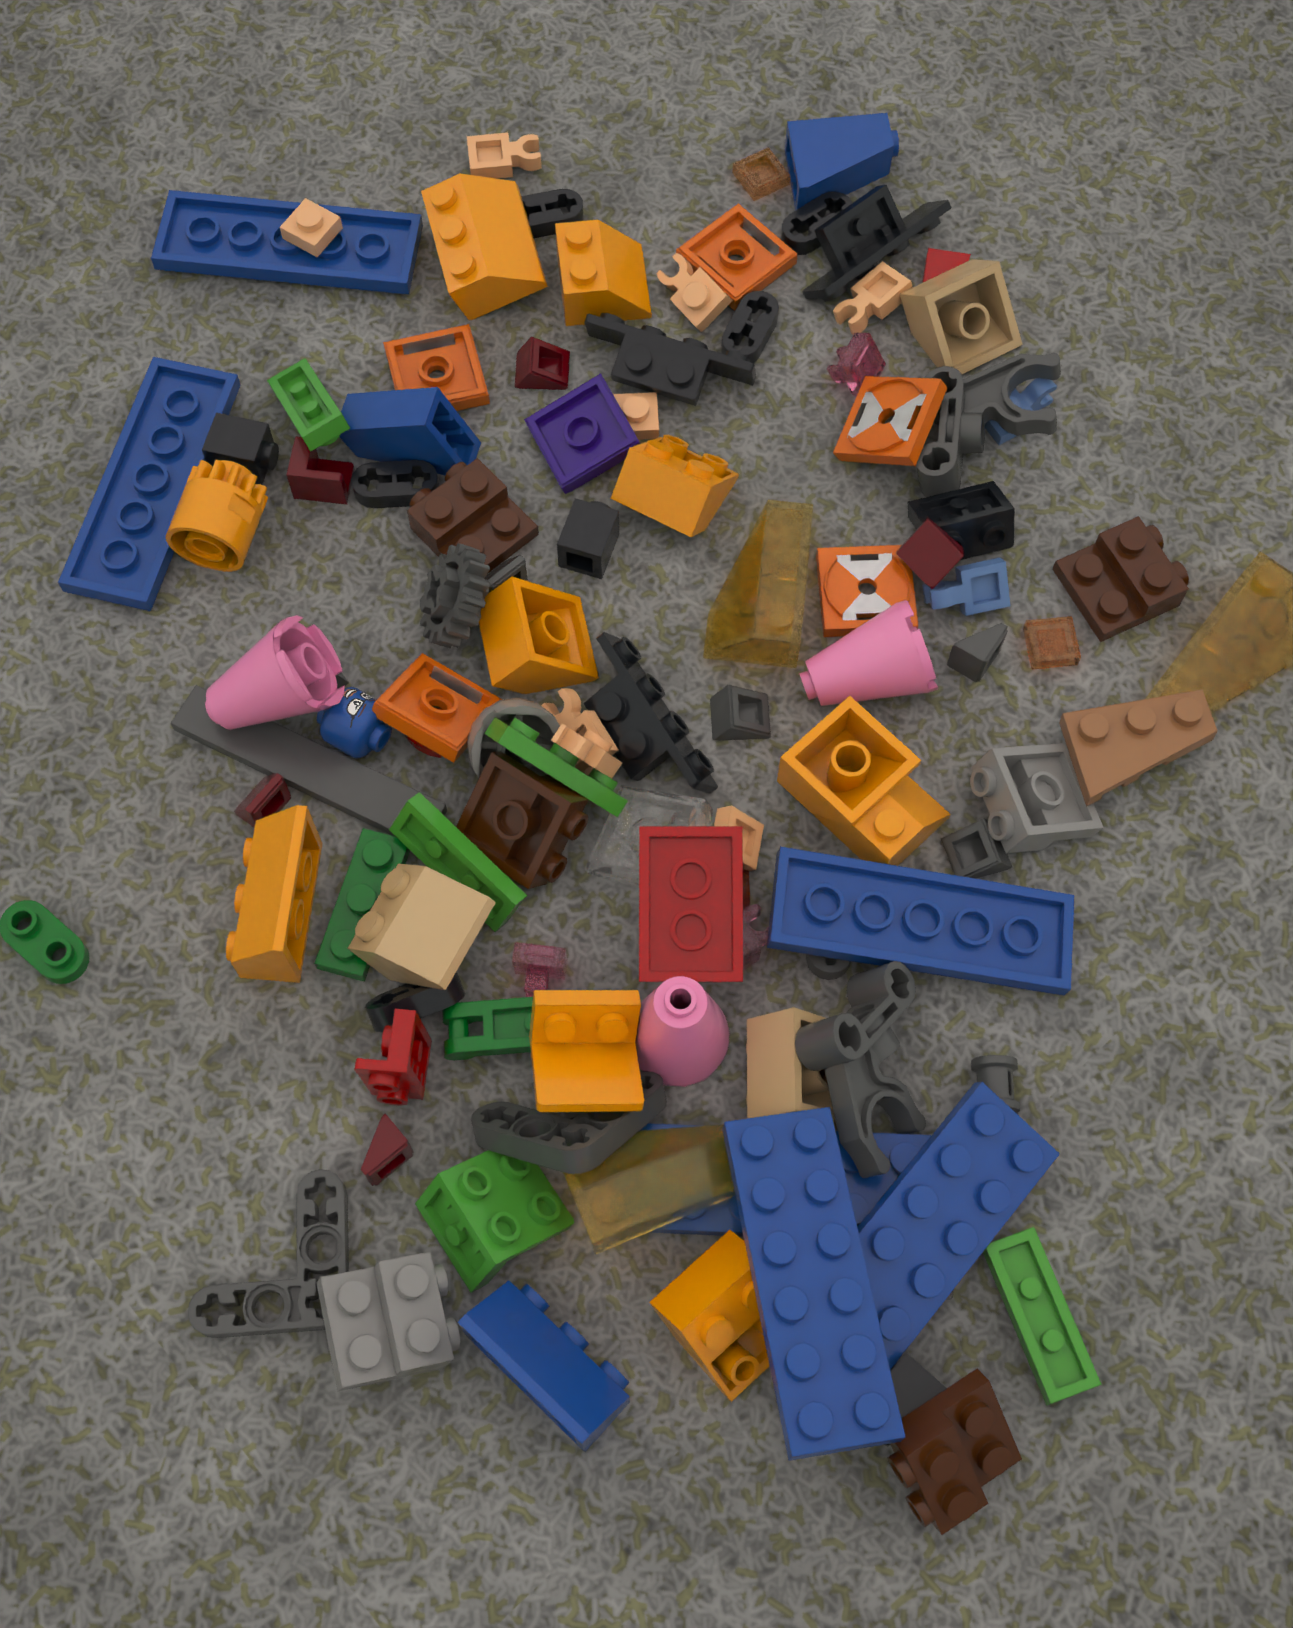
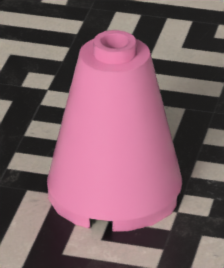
(872, 662)
(278, 678)
(681, 1033)

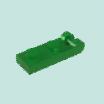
(504, 1028)

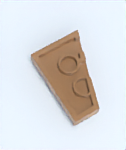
(1129, 738)

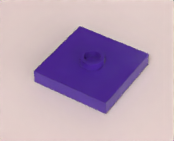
(582, 433)

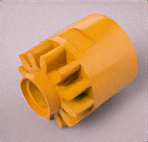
(217, 515)

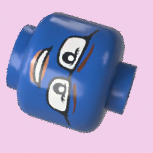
(353, 725)

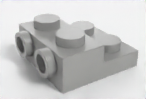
(1032, 797)
(387, 1321)

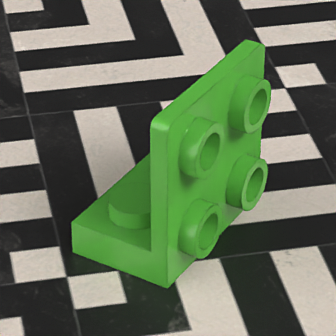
(491, 1213)

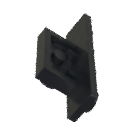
(864, 235)
(665, 364)
(642, 723)

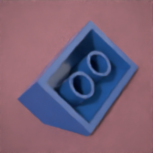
(547, 1362)

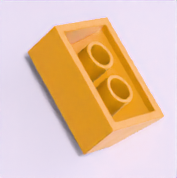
(483, 242)
(276, 897)

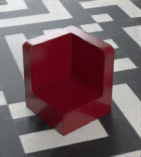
(318, 478)

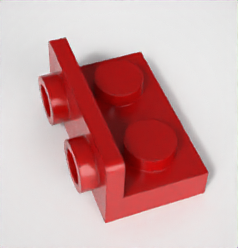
(406, 1067)

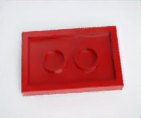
(691, 903)

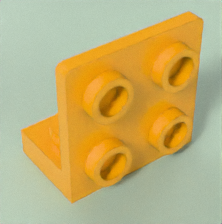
(585, 1050)

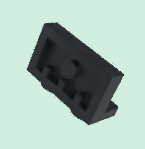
(973, 516)

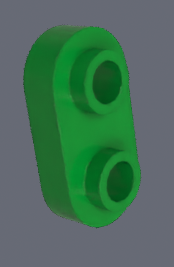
(42, 939)

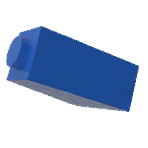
(838, 154)
(408, 427)

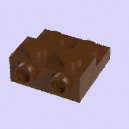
(471, 511)
(1123, 578)
(522, 820)
(952, 1451)

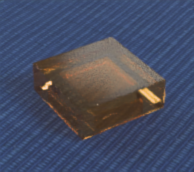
(761, 174)
(1051, 642)

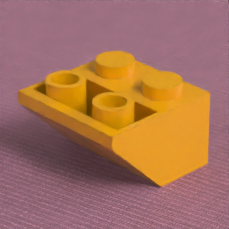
(674, 484)
(717, 1315)

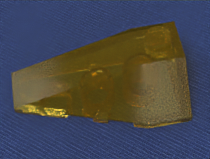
(764, 595)
(1240, 640)
(651, 1183)

